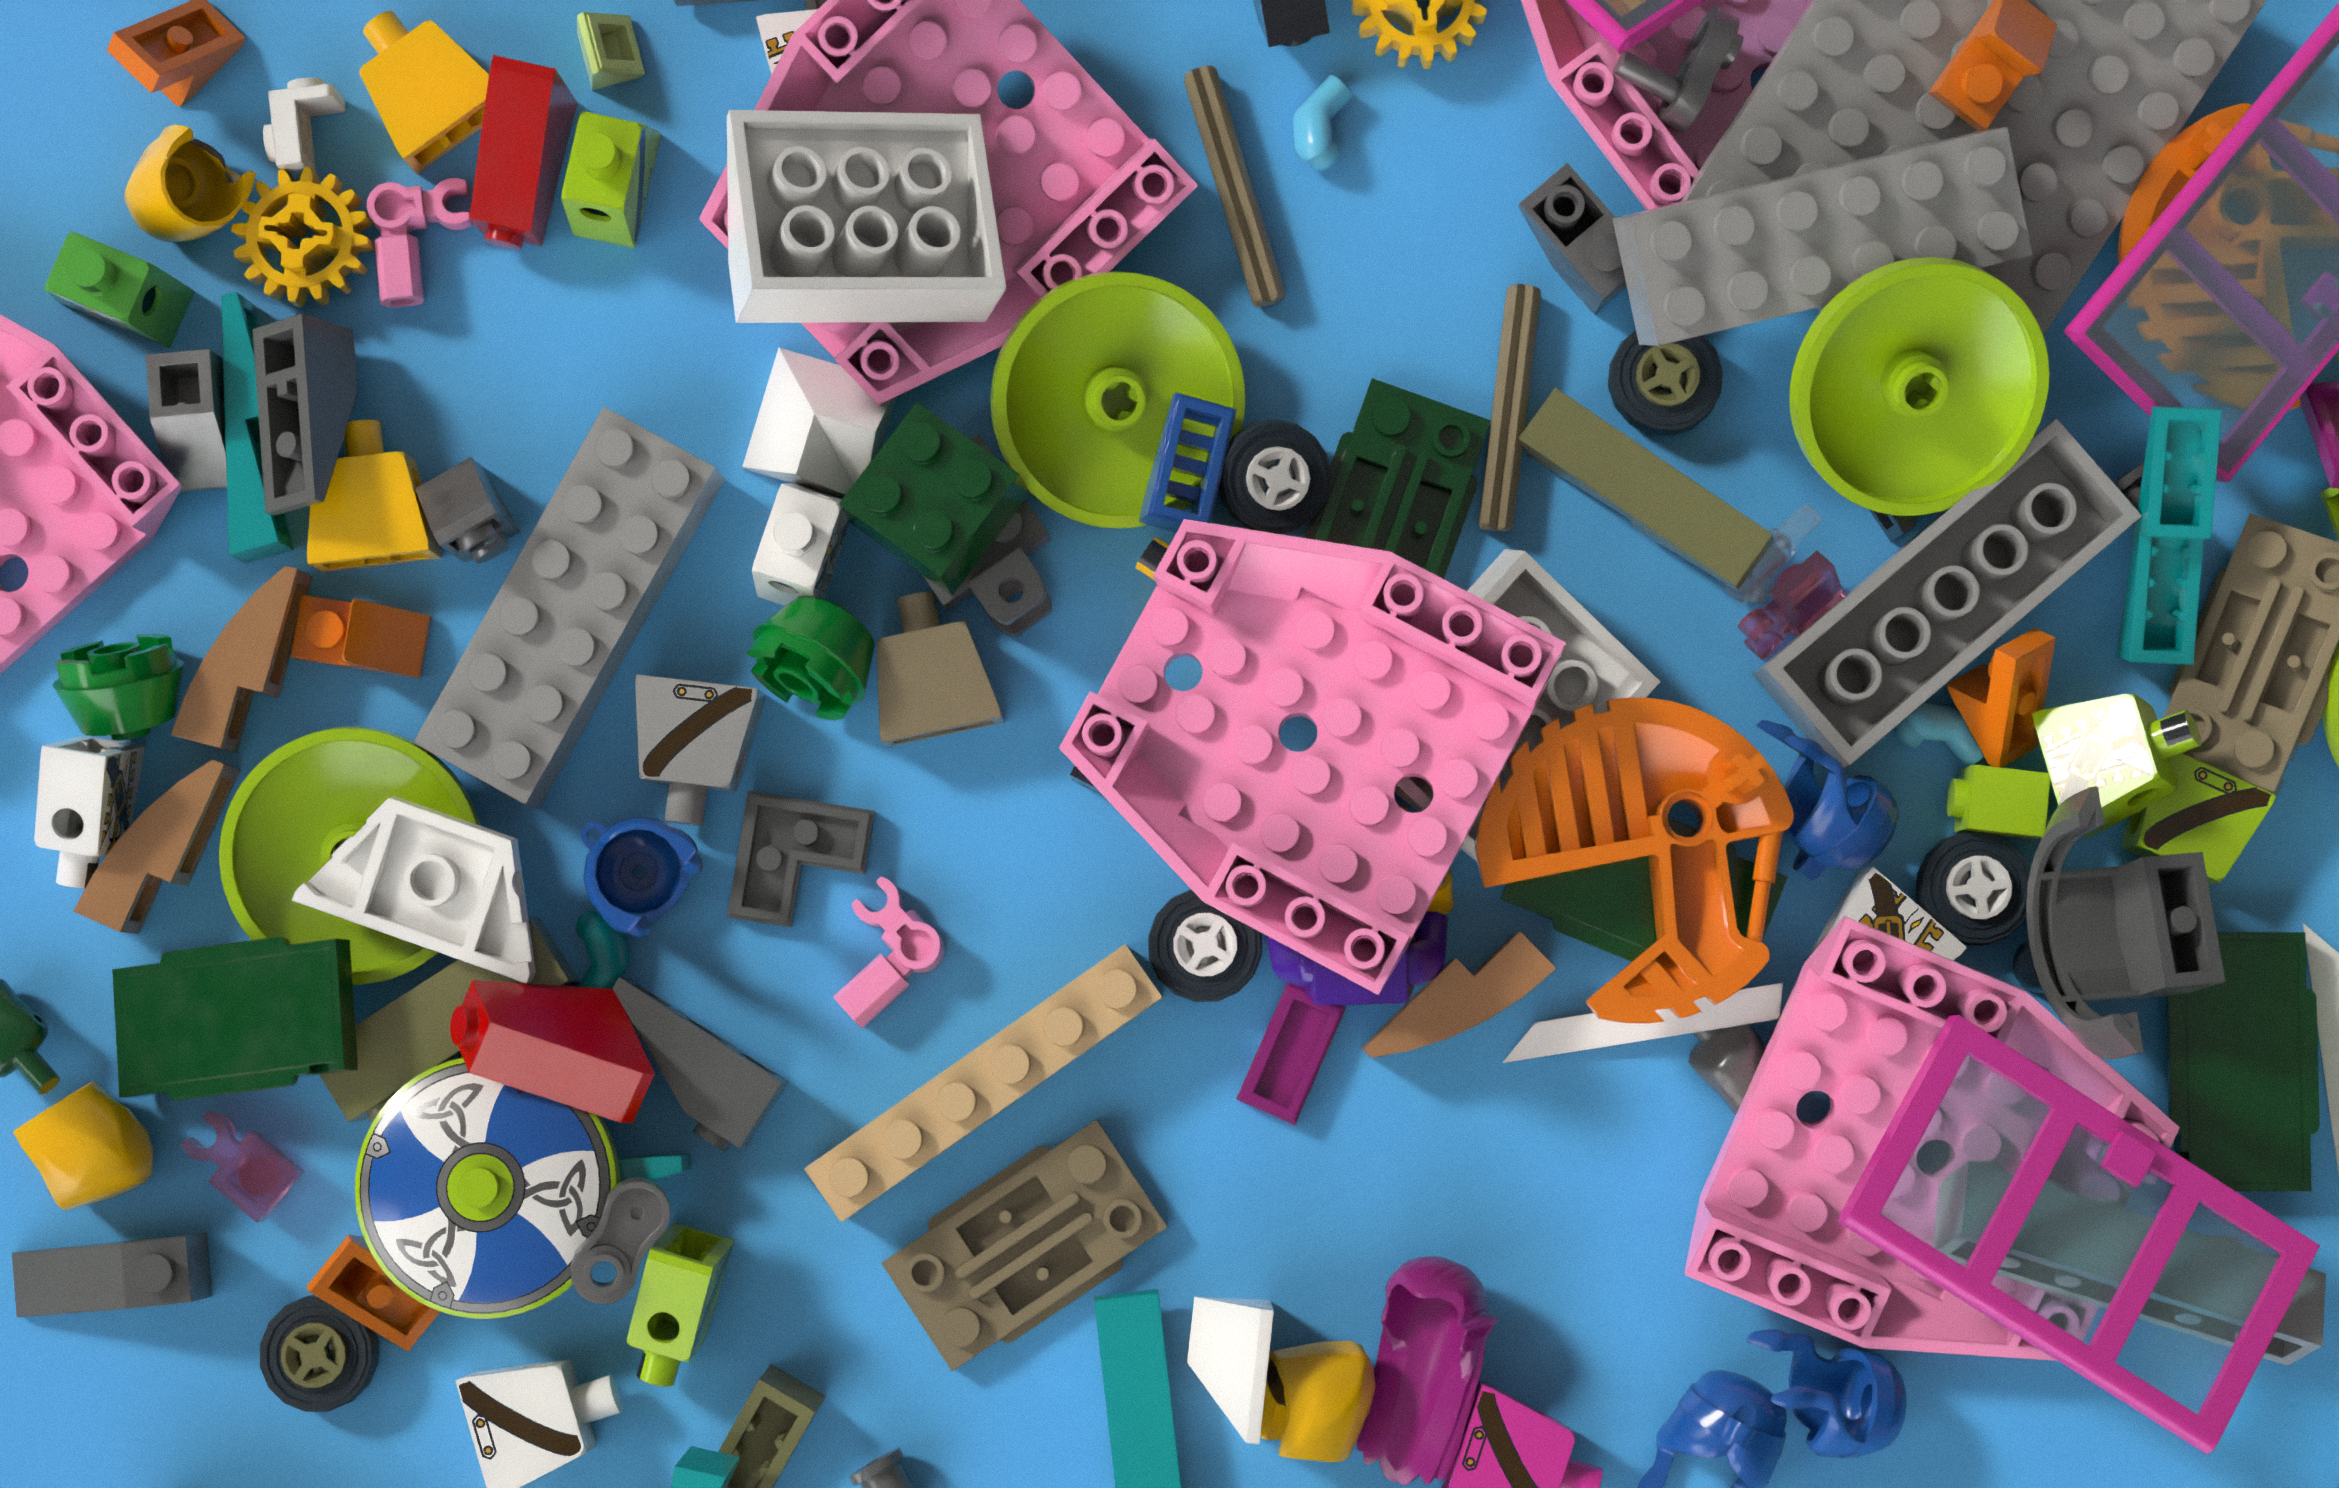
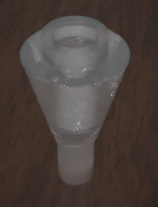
(1777, 557)

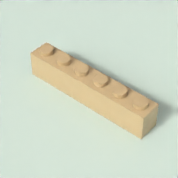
(983, 1083)

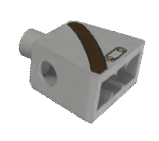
(694, 739)

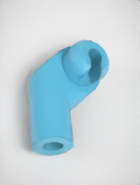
(1313, 124)
(1940, 723)

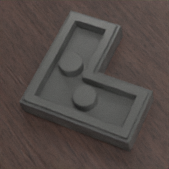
(782, 837)

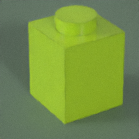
(1999, 802)

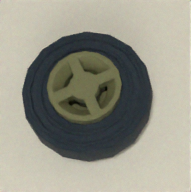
(1684, 366)
(302, 1371)

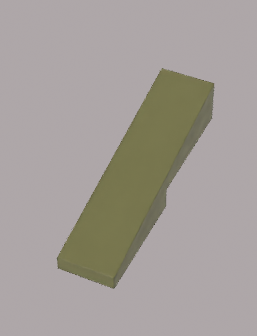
(1644, 489)
(770, 1428)

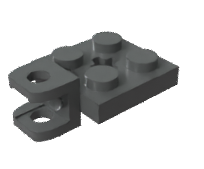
(1005, 572)

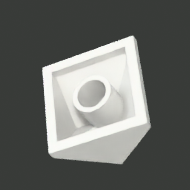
(815, 425)
(1232, 1355)

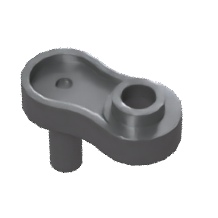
(1683, 96)
(630, 1223)

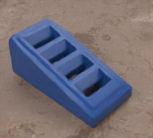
(1204, 497)

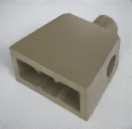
(931, 677)

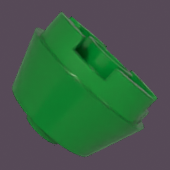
(815, 654)
(120, 686)

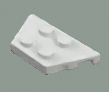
(432, 886)

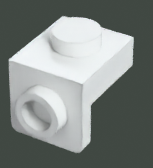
(289, 136)

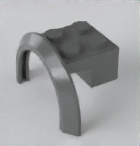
(2116, 930)

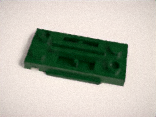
(1403, 478)
(1614, 903)
(234, 1018)
(2247, 1066)

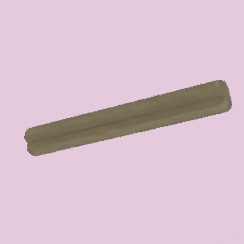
(1234, 186)
(1509, 408)

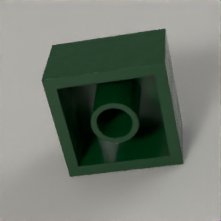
(934, 498)

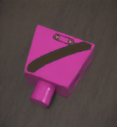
(1516, 1448)

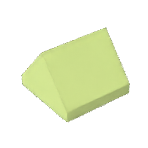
(609, 48)

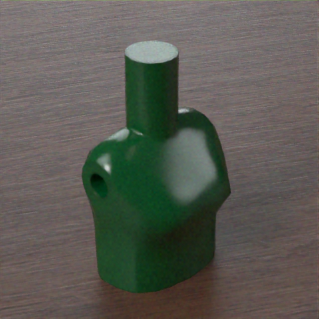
(20, 1037)

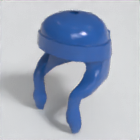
(1838, 824)
(620, 897)
(1847, 1401)
(1722, 1418)

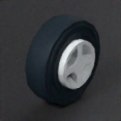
(1295, 485)
(1996, 885)
(1212, 933)

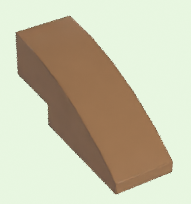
(243, 660)
(158, 847)
(1462, 999)

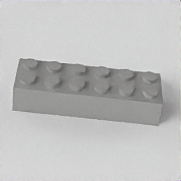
(1816, 232)
(1946, 596)
(570, 608)

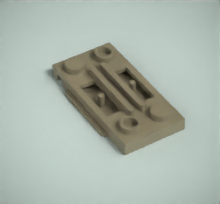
(2263, 653)
(1024, 1244)

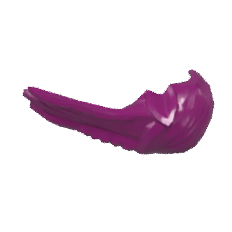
(1426, 1369)

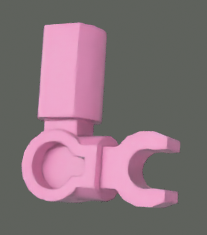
(395, 214)
(914, 948)

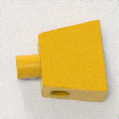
(423, 88)
(370, 508)

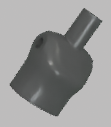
(1728, 1061)

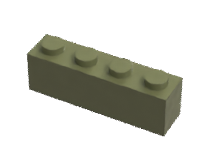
(415, 1029)

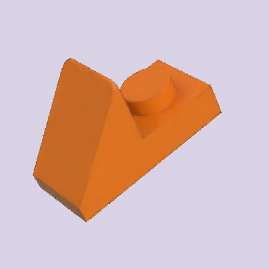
(177, 49)
(1997, 54)
(361, 636)
(2002, 695)
(362, 1290)

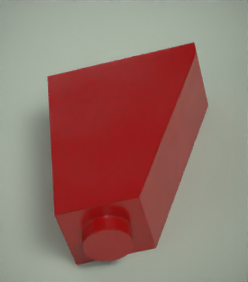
(520, 151)
(555, 1044)

